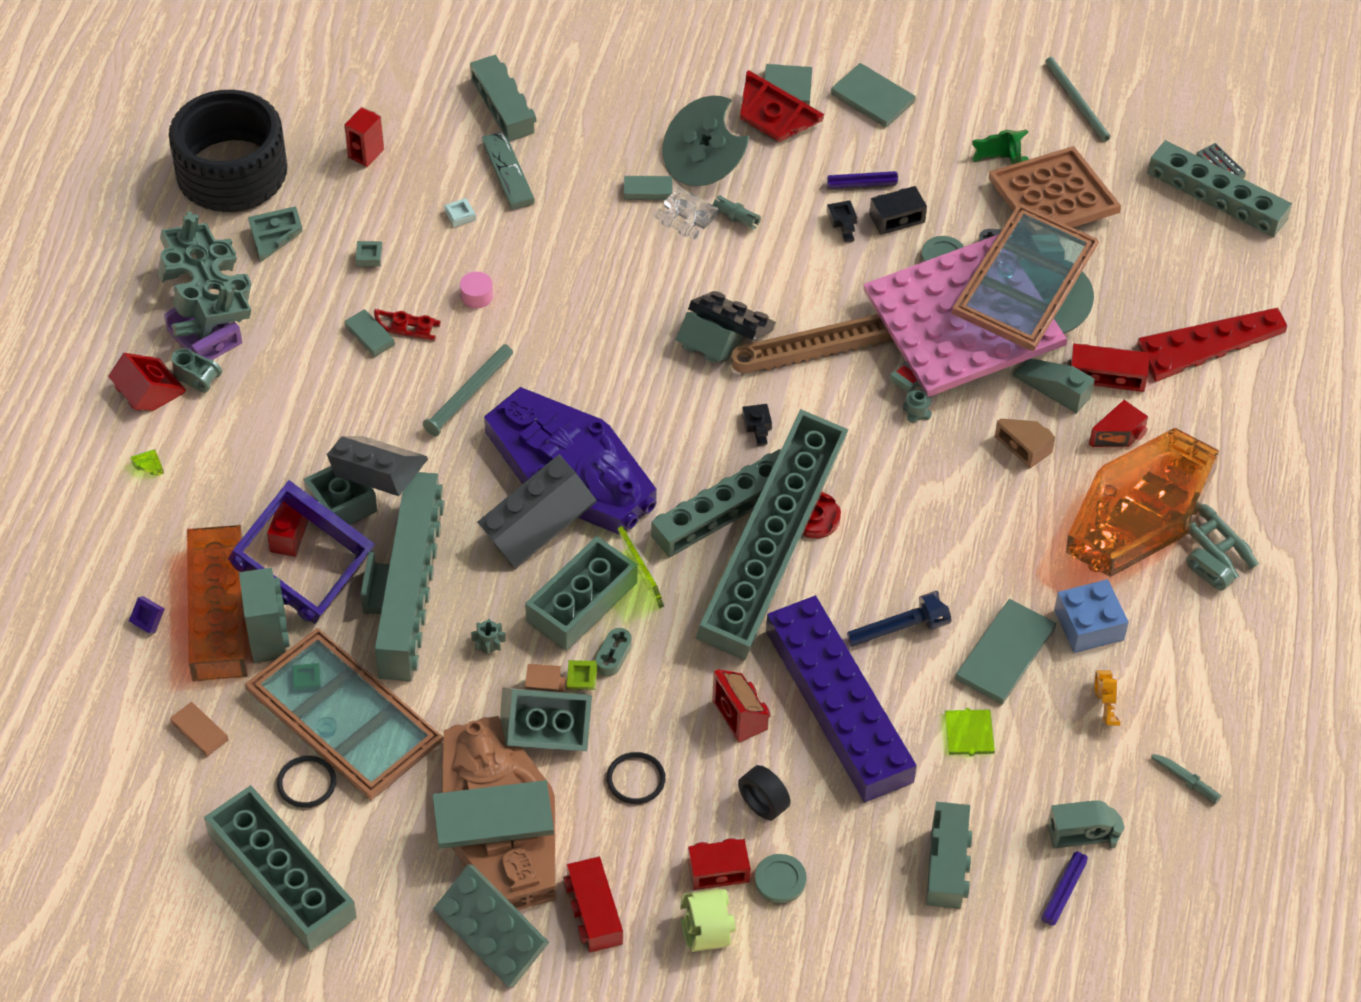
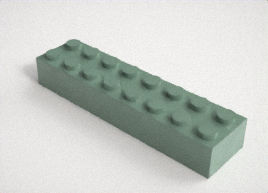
(409, 578)

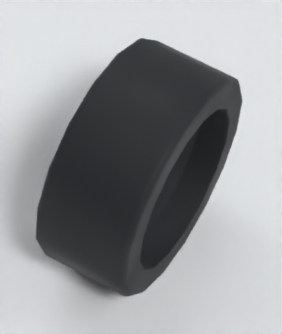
(764, 792)

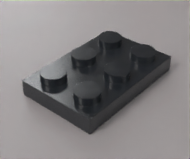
(732, 315)

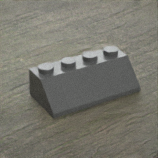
(537, 511)

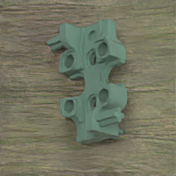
(193, 298)

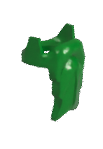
(1004, 144)

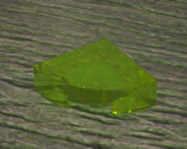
(148, 462)

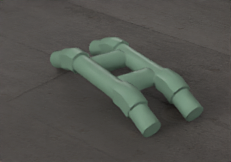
(1232, 539)

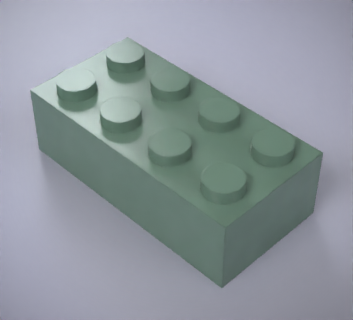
(581, 593)

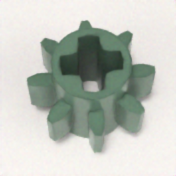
(488, 636)

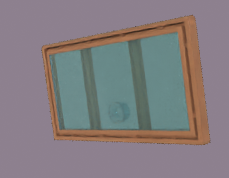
(1025, 277)
(344, 713)

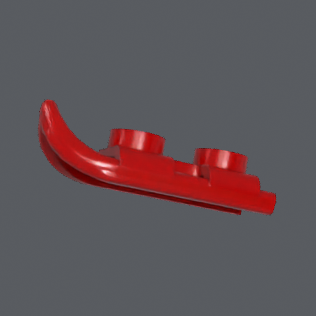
(402, 319)

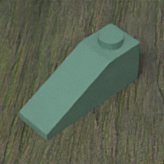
(1057, 381)

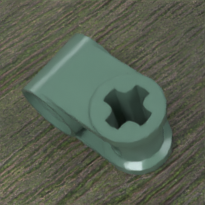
(194, 369)

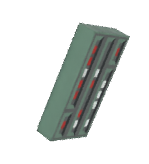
(1220, 158)

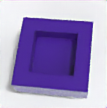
(146, 614)

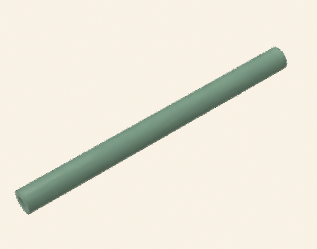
(1078, 99)

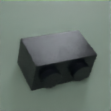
(898, 210)

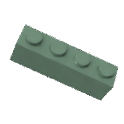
(502, 97)

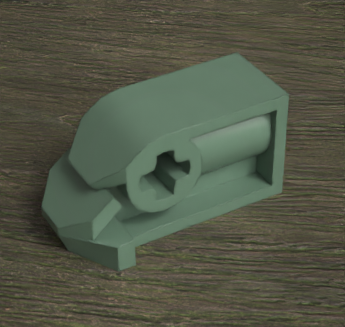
(1084, 824)

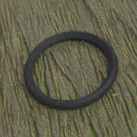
(636, 755)
(306, 804)

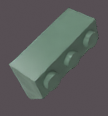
(545, 719)

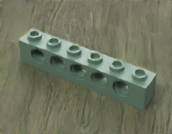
(1219, 188)
(712, 507)

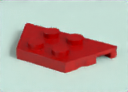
(775, 110)

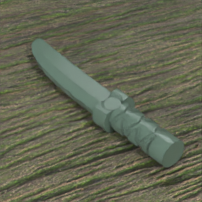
(1192, 781)

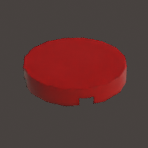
(824, 518)

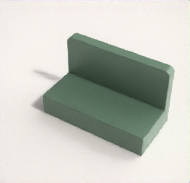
(374, 585)

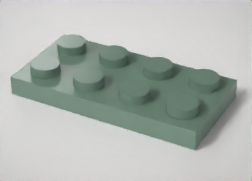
(491, 925)

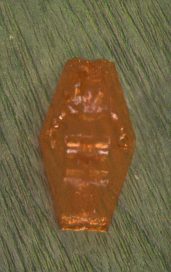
(1142, 502)

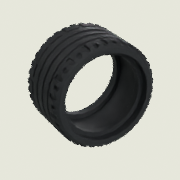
(221, 118)

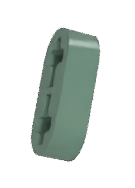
(1210, 569)
(608, 649)

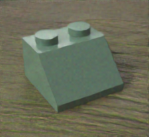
(707, 337)

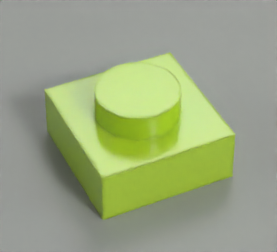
(581, 675)

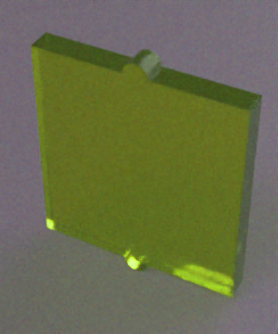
(969, 732)

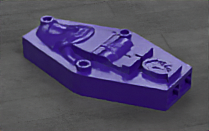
(536, 429)

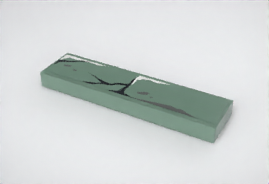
(508, 170)

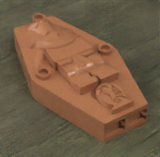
(479, 758)

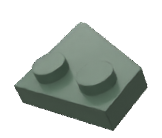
(274, 230)

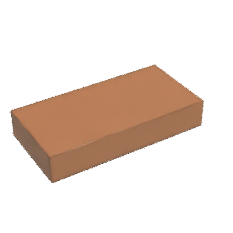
(199, 729)

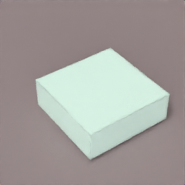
(459, 212)

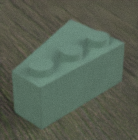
(949, 855)

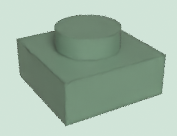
(369, 253)

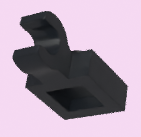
(844, 216)
(757, 420)

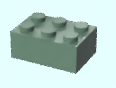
(264, 614)

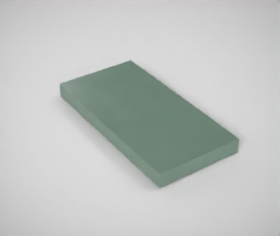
(1005, 651)
(493, 814)

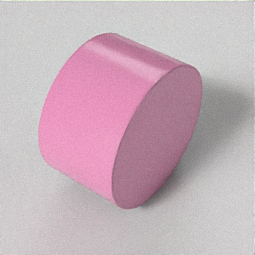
(476, 289)

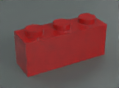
(1112, 366)
(593, 904)

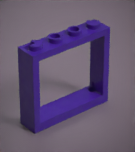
(326, 521)

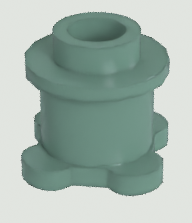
(917, 405)

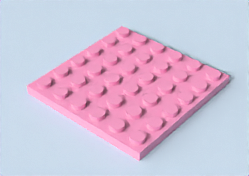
(935, 343)

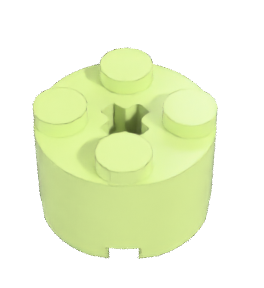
(706, 919)

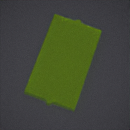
(642, 569)

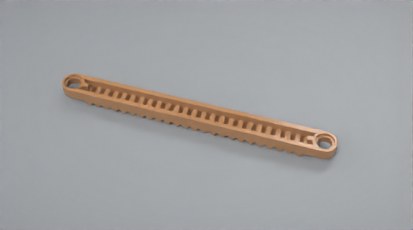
(811, 344)

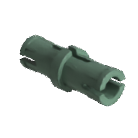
(737, 212)

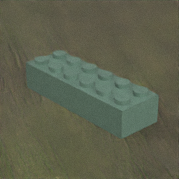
(280, 868)

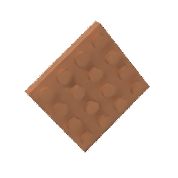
(1057, 187)

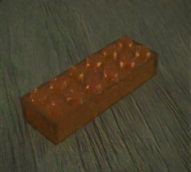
(215, 605)

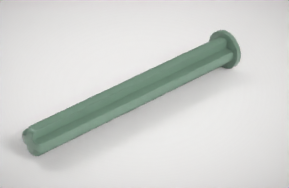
(441, 417)

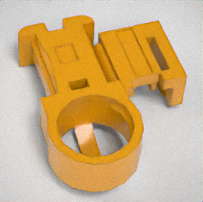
(1106, 690)

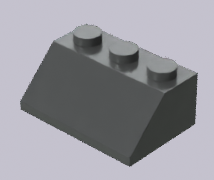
(375, 463)

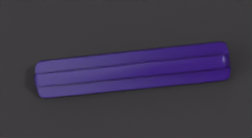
(862, 180)
(1064, 888)

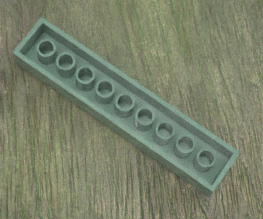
(771, 535)

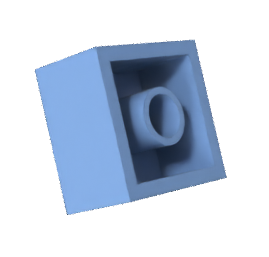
(1091, 616)

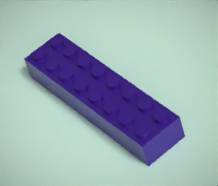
(840, 699)

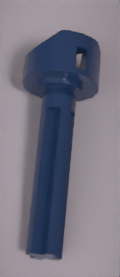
(929, 612)

